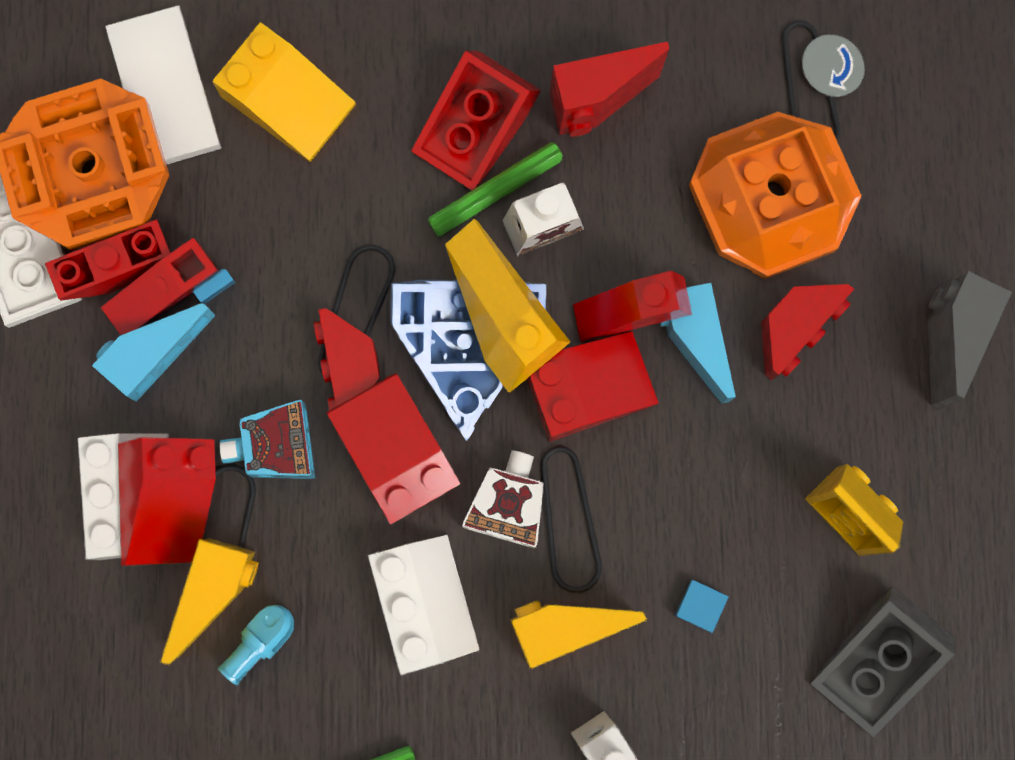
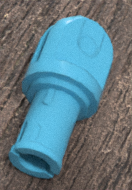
(260, 639)

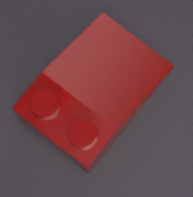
(598, 86)
(475, 118)
(591, 385)
(393, 448)
(164, 498)

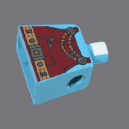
(273, 443)

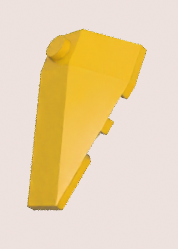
(505, 314)

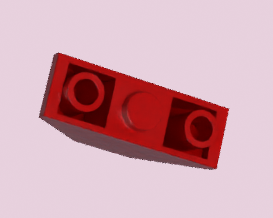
(108, 263)
(798, 323)
(350, 357)

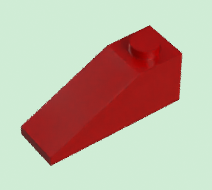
(633, 306)

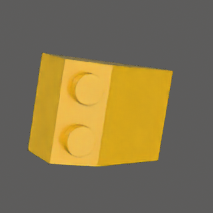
(283, 92)
(857, 512)
(213, 582)
(557, 630)

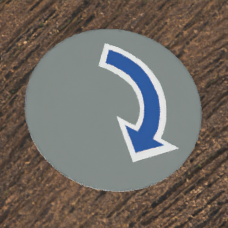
(833, 65)

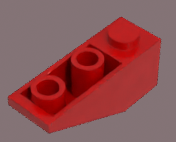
(160, 287)

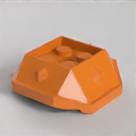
(52, 142)
(766, 229)

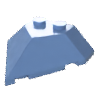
(443, 343)

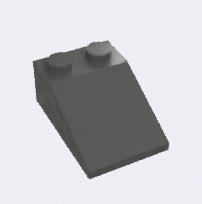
(960, 332)
(884, 661)

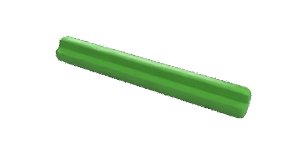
(495, 189)

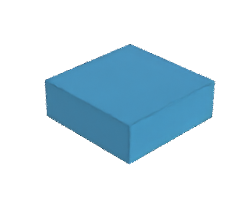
(213, 286)
(701, 606)

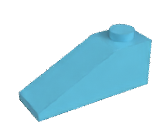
(702, 342)
(145, 353)

